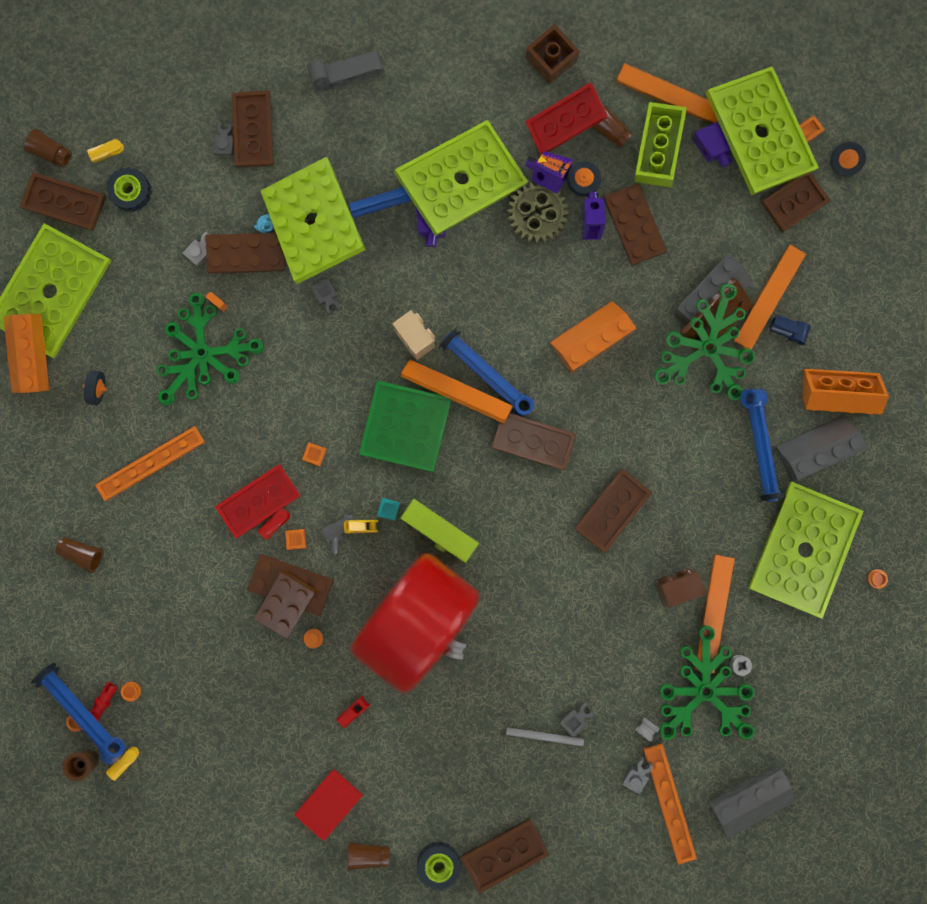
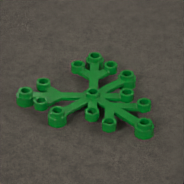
(716, 324)
(187, 371)
(706, 667)

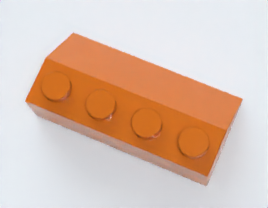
(593, 336)
(26, 353)
(844, 391)

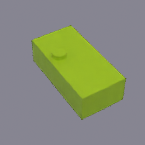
(660, 144)
(440, 531)

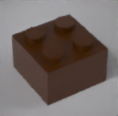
(552, 54)
(680, 588)

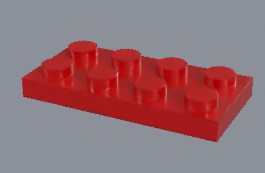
(567, 118)
(257, 501)

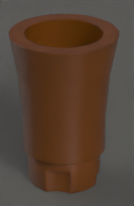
(613, 129)
(46, 148)
(80, 554)
(79, 765)
(367, 856)

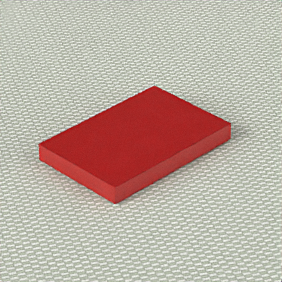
(328, 804)

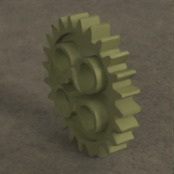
(546, 226)

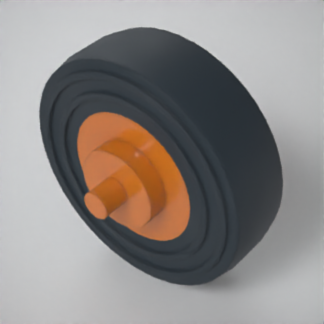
(848, 158)
(583, 178)
(94, 387)

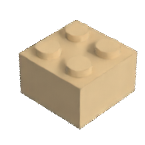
(414, 335)

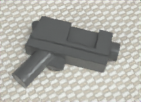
(334, 532)

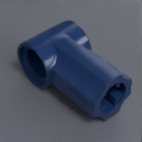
(793, 330)

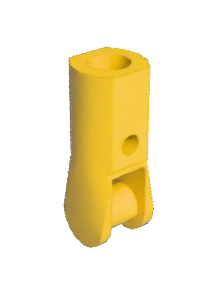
(105, 150)
(359, 526)
(123, 763)

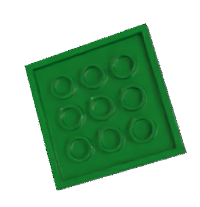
(405, 426)

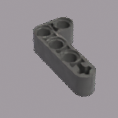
(344, 71)

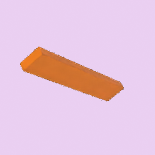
(666, 93)
(769, 297)
(456, 391)
(150, 463)
(716, 602)
(670, 804)

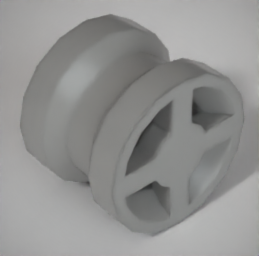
(455, 650)
(737, 662)
(647, 729)

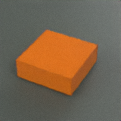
(216, 301)
(314, 454)
(295, 539)

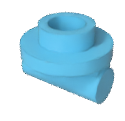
(264, 224)

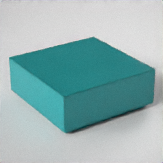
(388, 509)

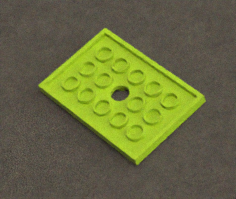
(761, 102)
(477, 154)
(331, 237)
(60, 262)
(827, 528)

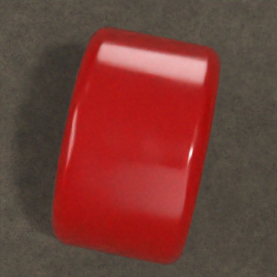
(415, 623)

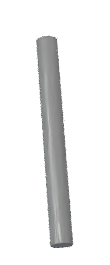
(544, 736)

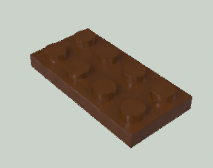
(252, 129)
(63, 201)
(635, 224)
(244, 253)
(740, 300)
(534, 441)
(613, 510)
(268, 571)
(504, 855)

